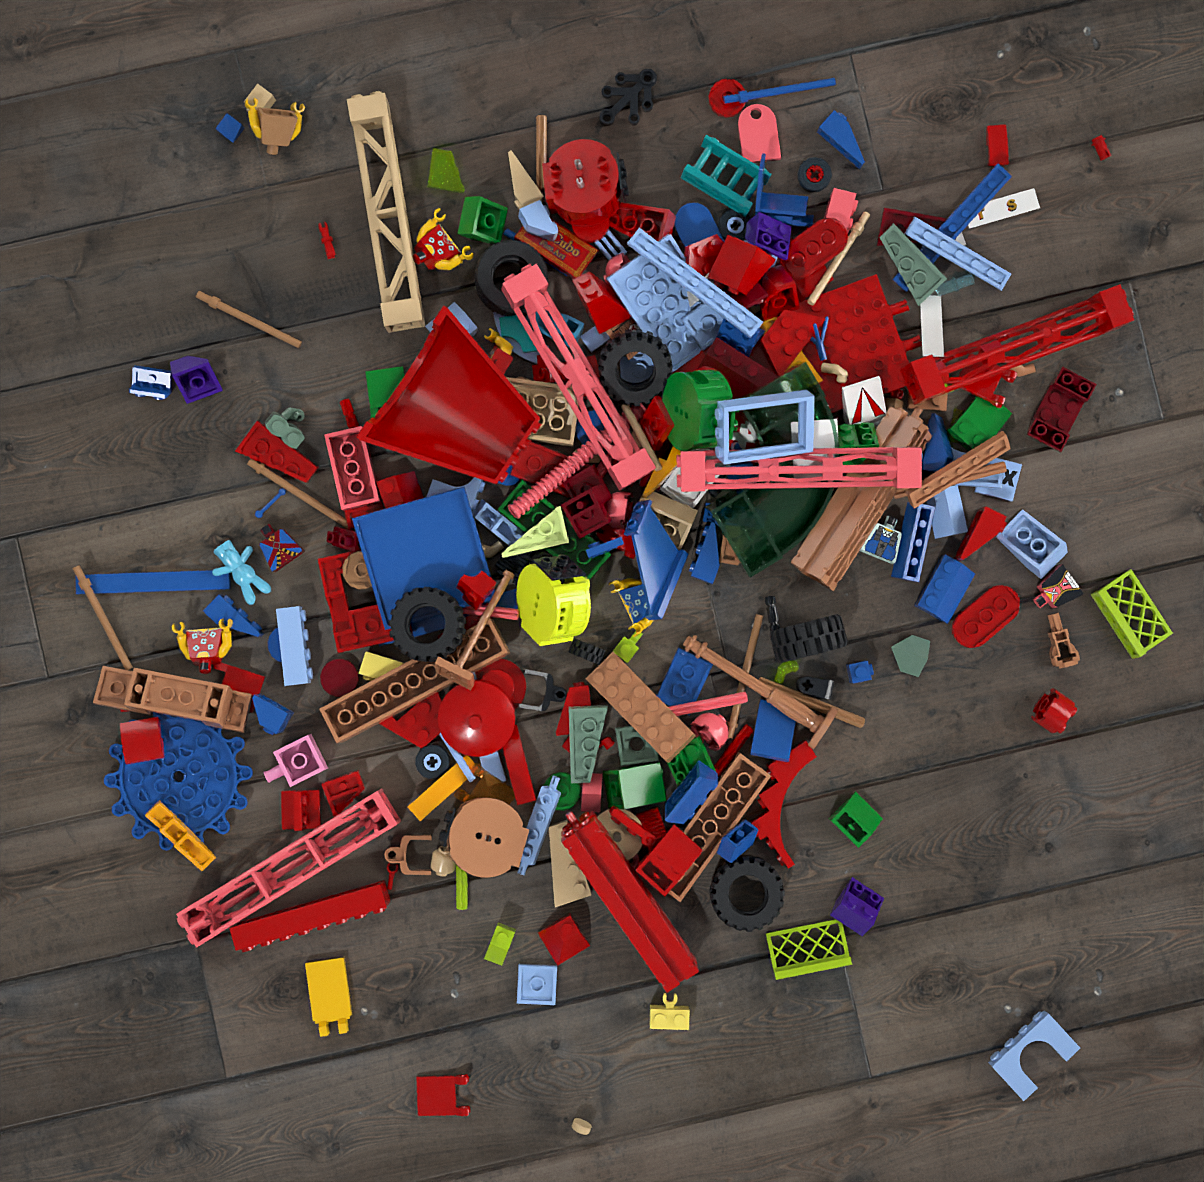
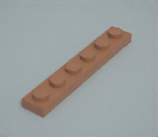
(959, 469)

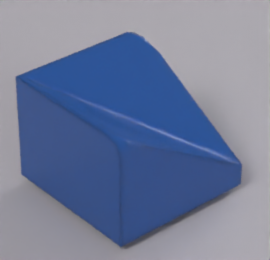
(230, 128)

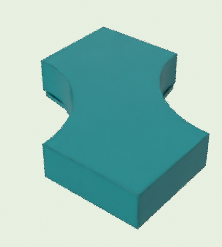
(512, 328)

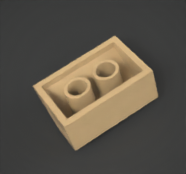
(673, 516)

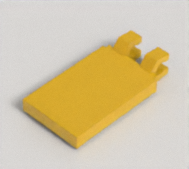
(329, 993)

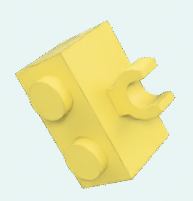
(669, 1016)

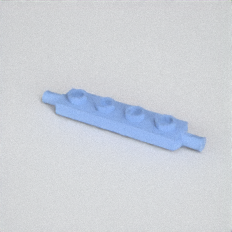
(539, 823)

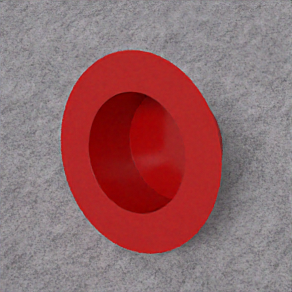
(507, 677)

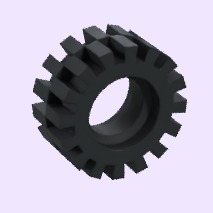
(586, 651)

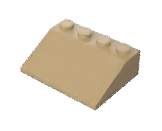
(553, 409)

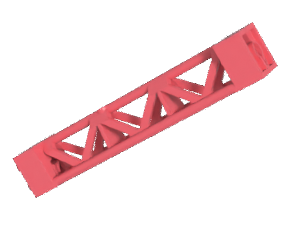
(902, 468)
(204, 918)

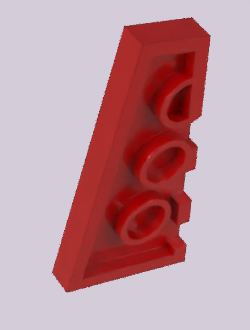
(272, 451)

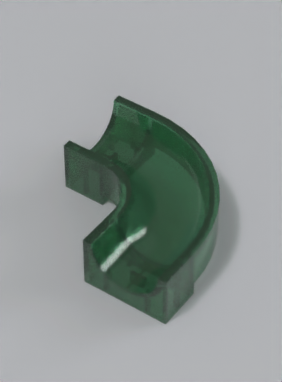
(772, 521)

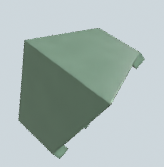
(911, 654)

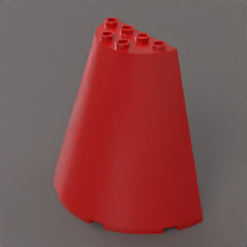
(455, 408)

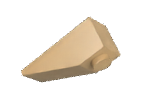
(524, 188)

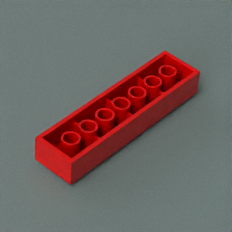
(309, 915)

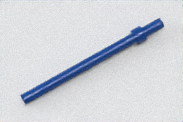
(744, 96)

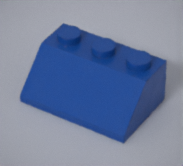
(944, 588)
(690, 793)

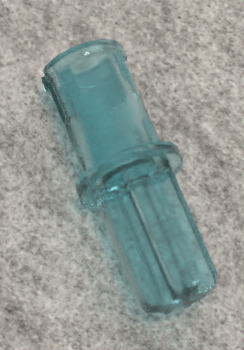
(955, 284)

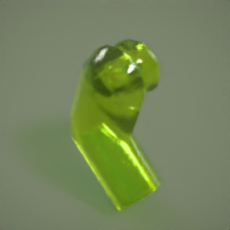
(785, 668)

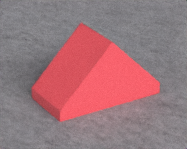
(592, 794)

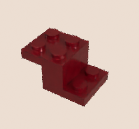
(586, 505)

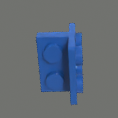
(737, 339)

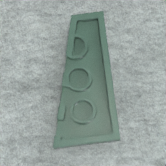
(915, 268)
(585, 733)

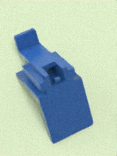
(782, 207)

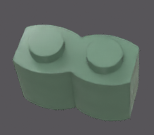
(288, 432)

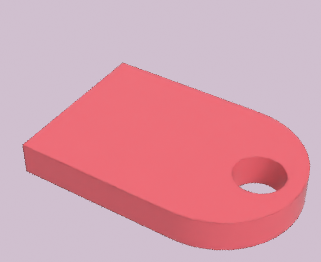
(759, 134)

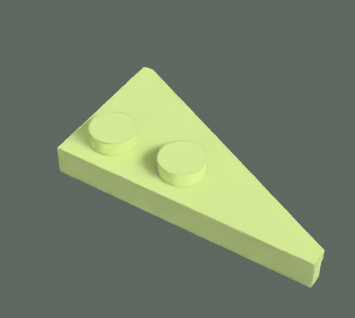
(545, 534)

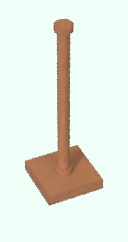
(455, 671)

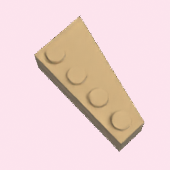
(568, 879)

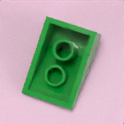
(978, 423)

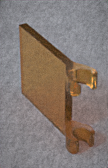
(487, 787)

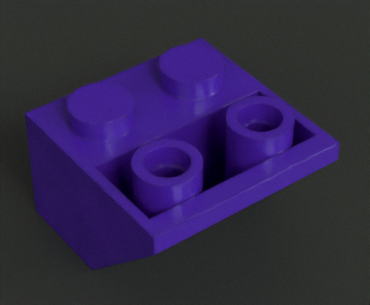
(769, 235)
(857, 907)

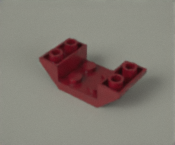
(1060, 408)

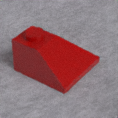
(563, 939)

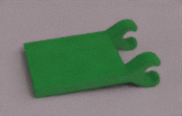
(381, 386)

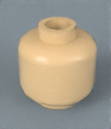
(441, 862)

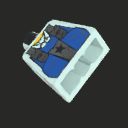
(883, 541)

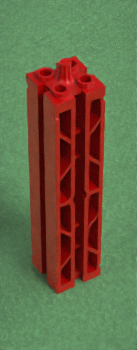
(628, 899)

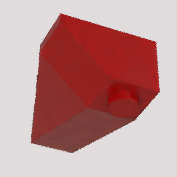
(652, 220)

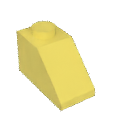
(377, 665)

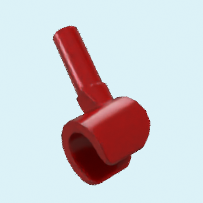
(607, 742)
(391, 876)

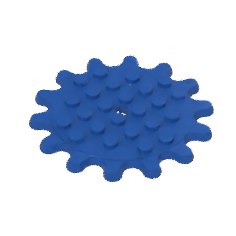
(207, 784)

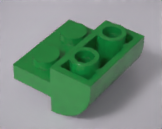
(687, 758)

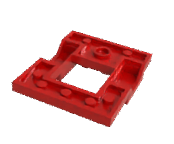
(355, 627)

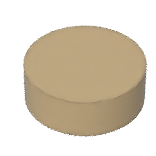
(581, 1126)

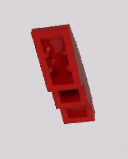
(518, 769)

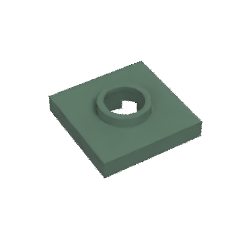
(629, 756)

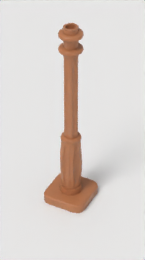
(780, 700)

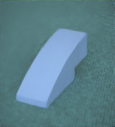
(497, 523)

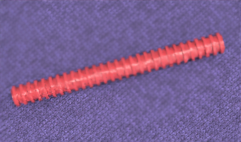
(566, 468)

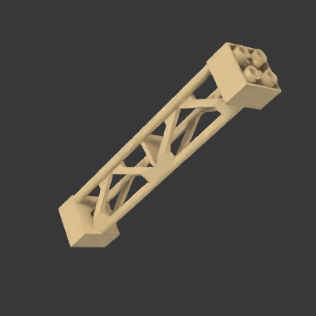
(368, 114)

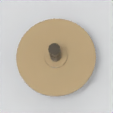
(626, 842)

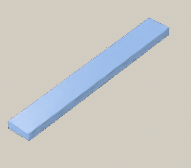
(695, 283)

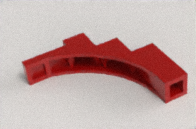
(773, 796)

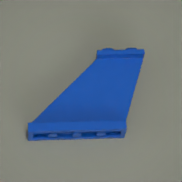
(656, 558)

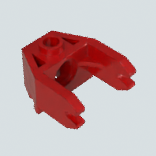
(611, 533)

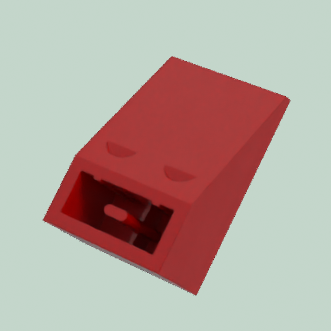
(669, 860)

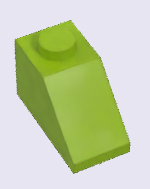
(500, 944)

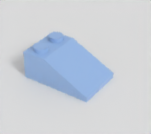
(1032, 544)

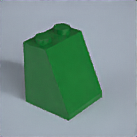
(634, 785)

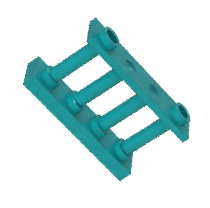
(709, 184)

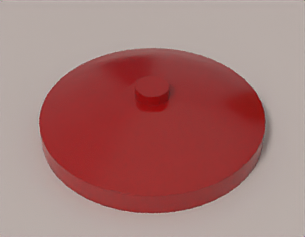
(476, 719)

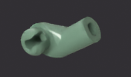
(293, 414)

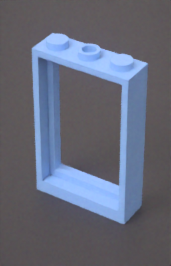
(805, 426)

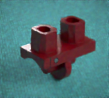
(343, 538)

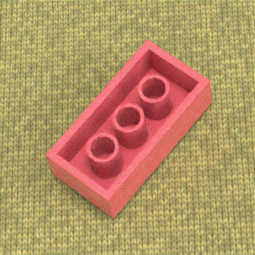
(352, 469)

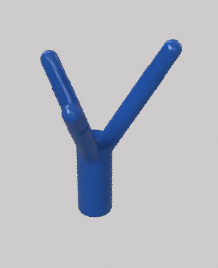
(819, 339)

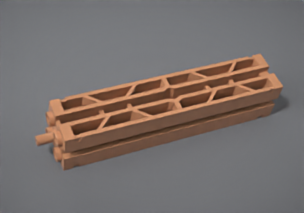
(856, 510)

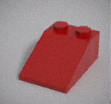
(983, 528)

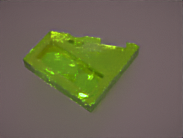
(443, 172)

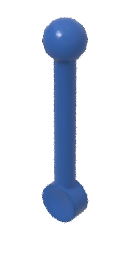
(259, 514)

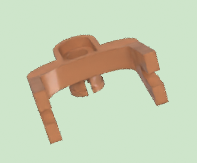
(400, 856)

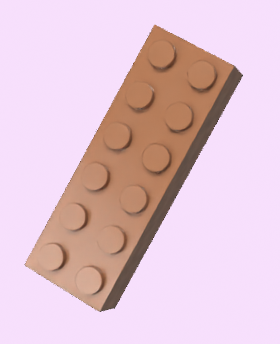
(640, 707)

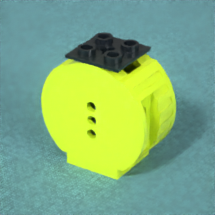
(553, 600)

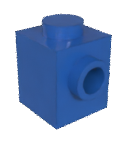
(859, 671)

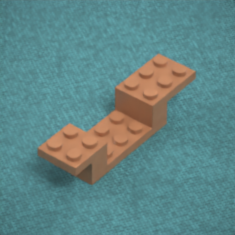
(173, 695)

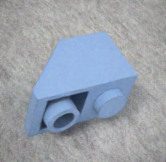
(537, 221)

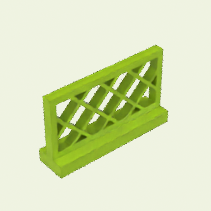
(1121, 625)
(809, 966)

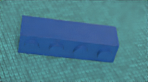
(913, 542)

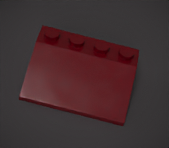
(738, 369)

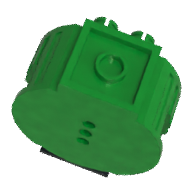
(692, 406)

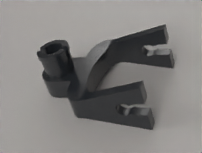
(550, 693)

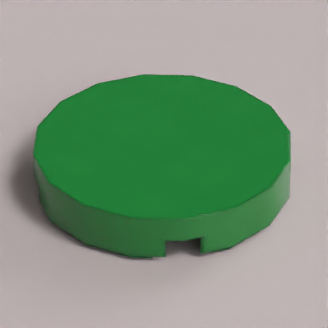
(569, 791)

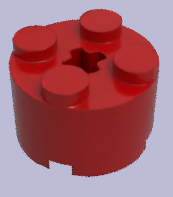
(1054, 711)

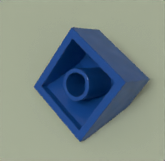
(271, 714)

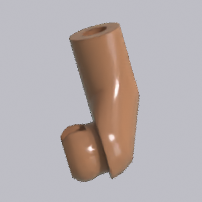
(1024, 370)

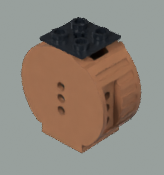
(484, 837)

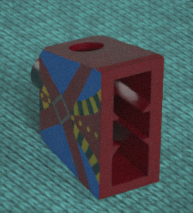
(279, 548)

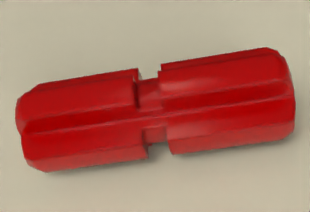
(348, 412)

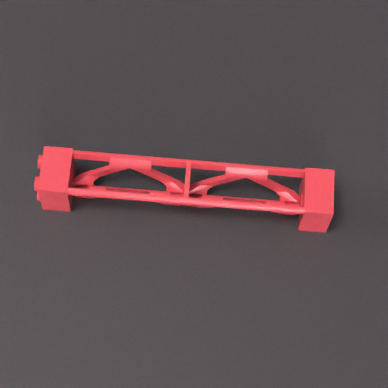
(528, 290)

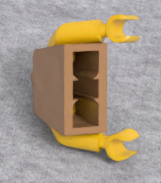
(275, 126)

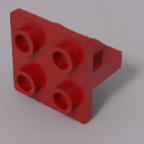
(300, 809)

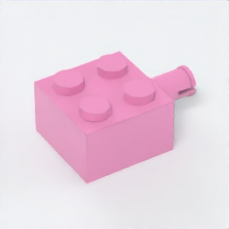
(297, 761)

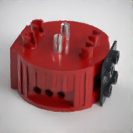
(584, 183)

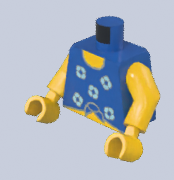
(634, 601)

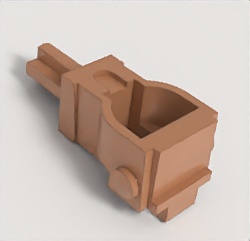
(1060, 635)

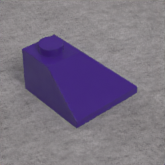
(194, 378)

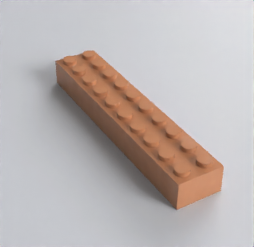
(406, 686)

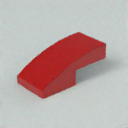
(997, 144)

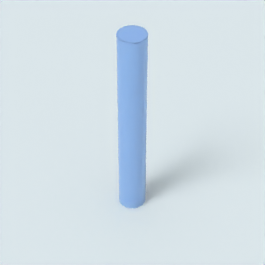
(460, 761)

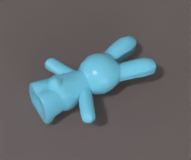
(241, 572)

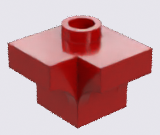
(542, 373)
(476, 588)

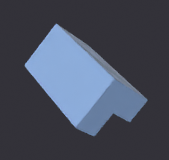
(948, 513)

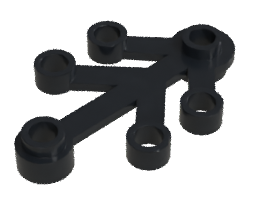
(629, 94)

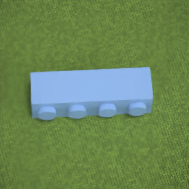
(293, 645)

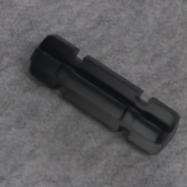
(772, 613)

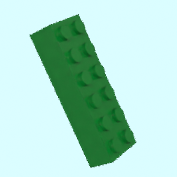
(574, 549)

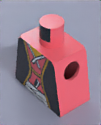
(1057, 588)

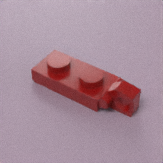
(632, 826)

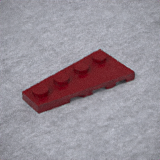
(903, 219)

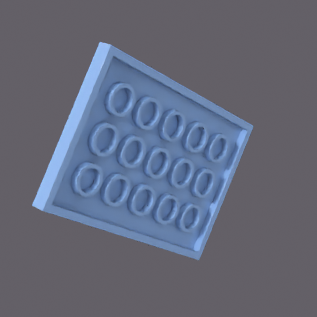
(657, 303)

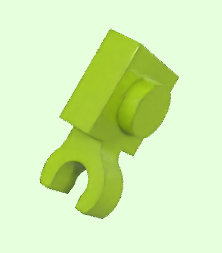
(627, 647)

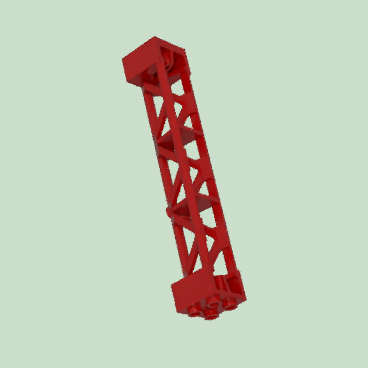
(927, 377)

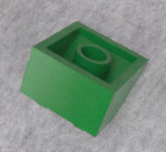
(482, 220)

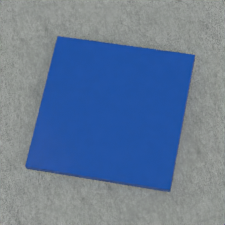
(420, 547)

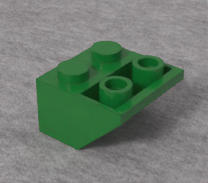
(857, 436)
(856, 819)

